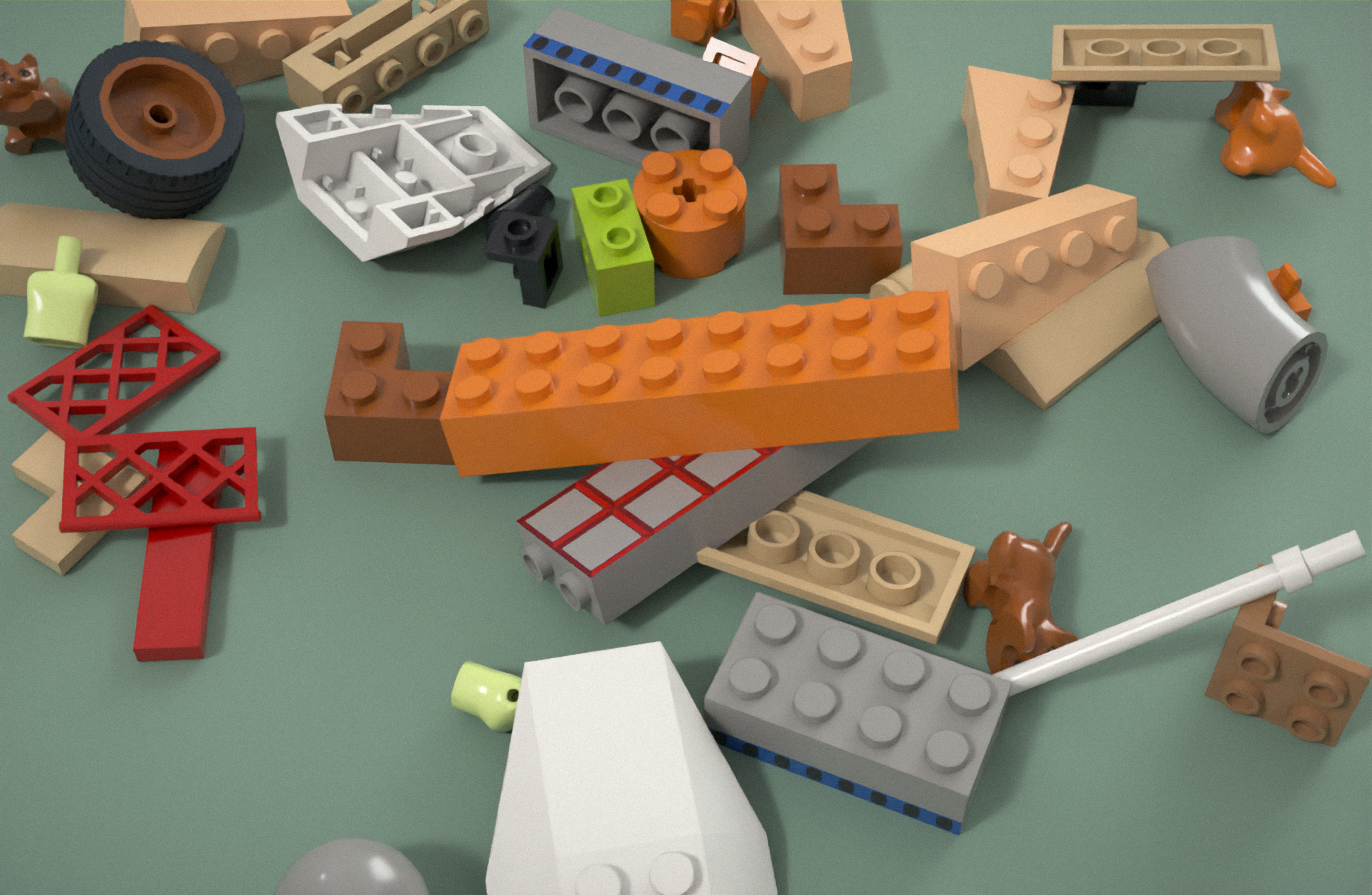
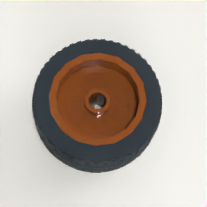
(154, 129)

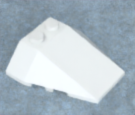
(403, 177)
(620, 787)

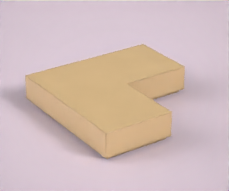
(43, 469)

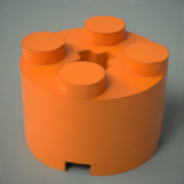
(692, 210)

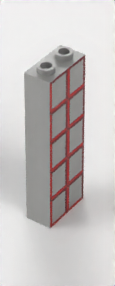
(645, 519)

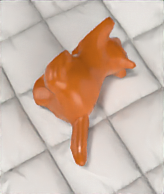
(1265, 135)

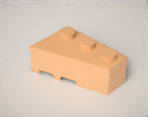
(1013, 136)

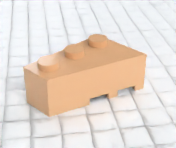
(802, 50)

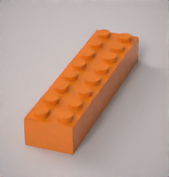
(705, 384)

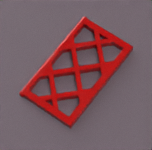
(117, 411)
(128, 451)

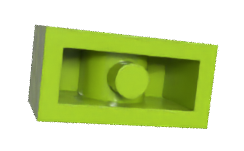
(613, 247)

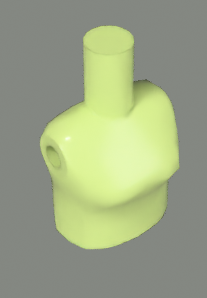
(61, 301)
(487, 695)

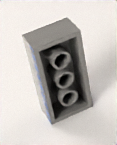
(631, 93)
(856, 711)

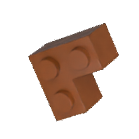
(832, 244)
(379, 404)

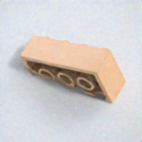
(237, 35)
(1024, 262)

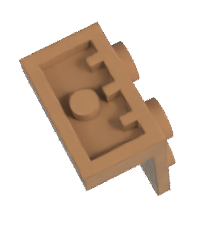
(1286, 677)

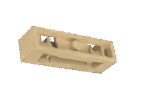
(381, 51)

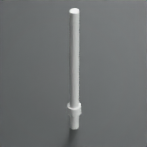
(1289, 570)

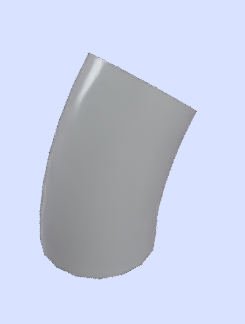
(1236, 329)

